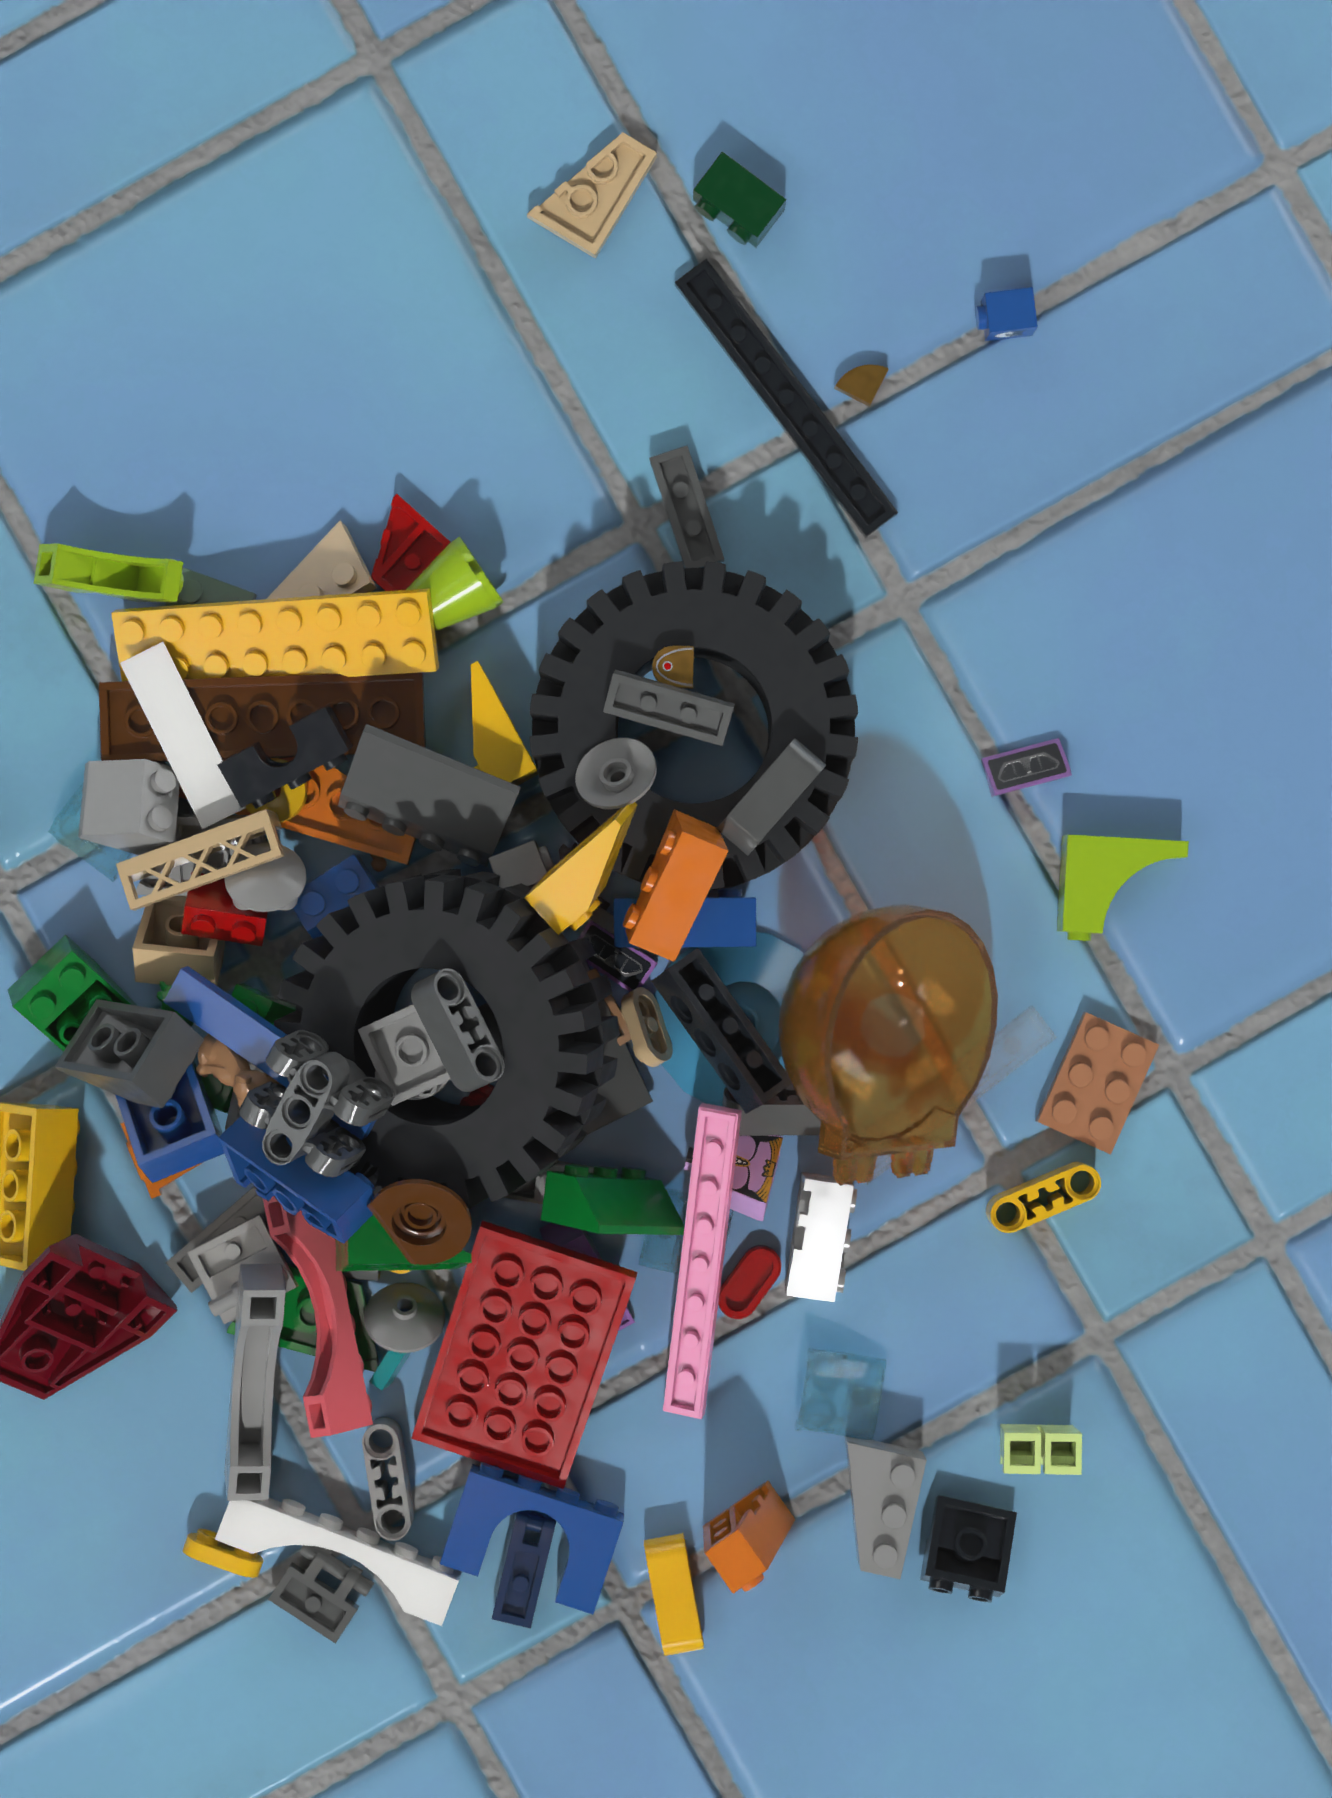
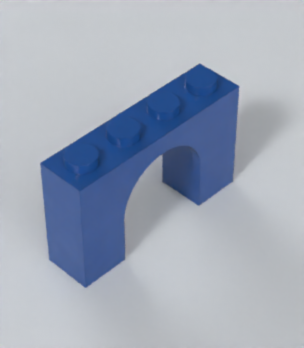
(589, 1527)

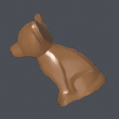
(229, 1068)

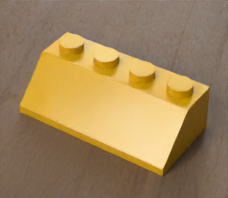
(35, 1179)

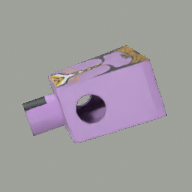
(753, 1173)

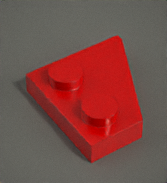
(406, 547)

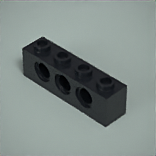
(722, 1031)

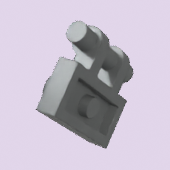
(314, 1601)

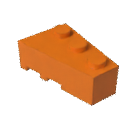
(675, 885)
(747, 1537)

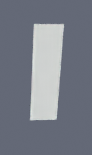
(181, 733)

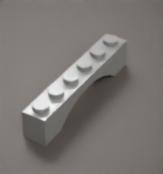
(252, 1381)

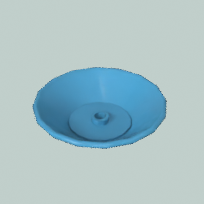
(757, 983)

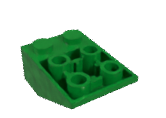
(62, 990)

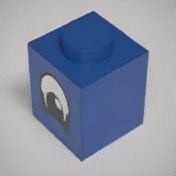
(1007, 314)

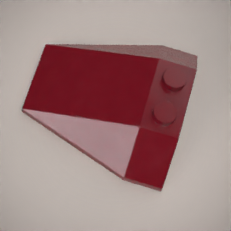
(76, 1314)

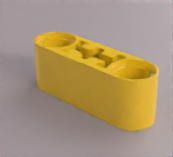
(1056, 1201)
(673, 1594)

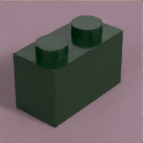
(738, 200)

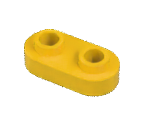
(206, 1549)

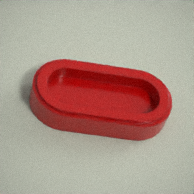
(749, 1282)

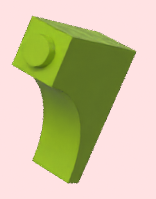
(1094, 872)

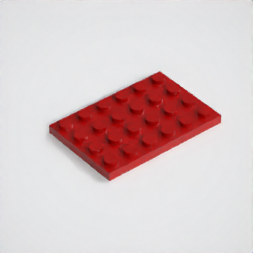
(523, 1354)

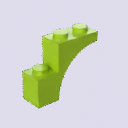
(108, 573)

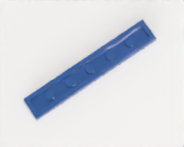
(233, 1026)

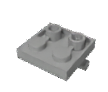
(220, 1262)

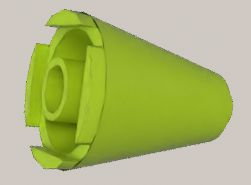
(457, 586)

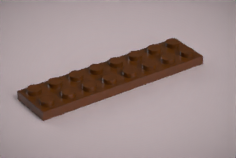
(263, 708)

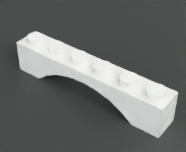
(416, 1581)

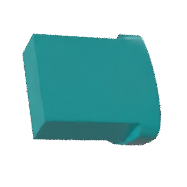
(388, 1369)

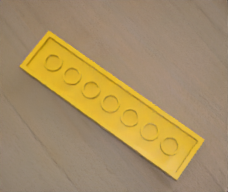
(288, 635)

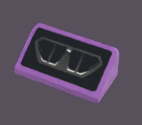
(1026, 767)
(621, 964)

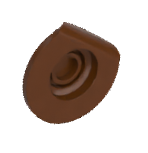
(423, 1220)

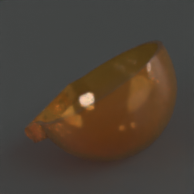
(889, 1035)

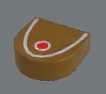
(674, 666)

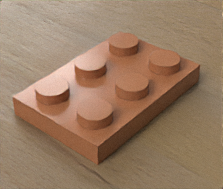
(1097, 1082)

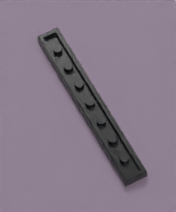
(785, 398)

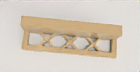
(200, 847)

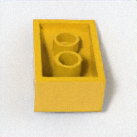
(495, 738)
(571, 887)

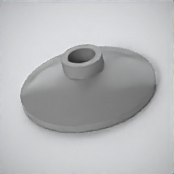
(613, 761)
(404, 1330)

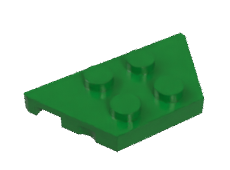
(300, 1326)

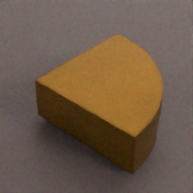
(862, 382)

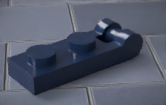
(523, 1570)

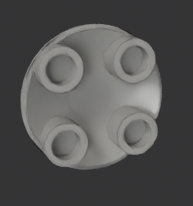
(269, 885)

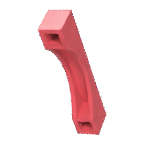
(337, 1390)

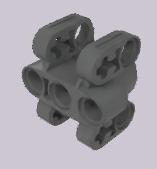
(310, 1102)

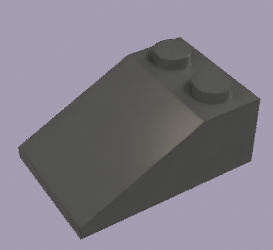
(131, 1051)

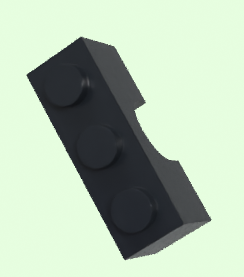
(256, 776)

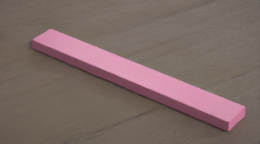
(702, 1260)

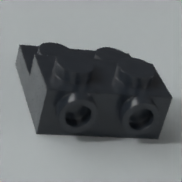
(968, 1548)

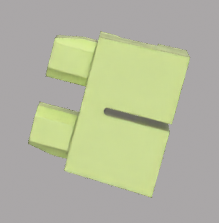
(1032, 1445)

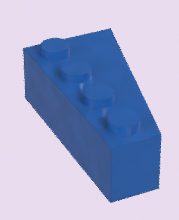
(327, 1203)

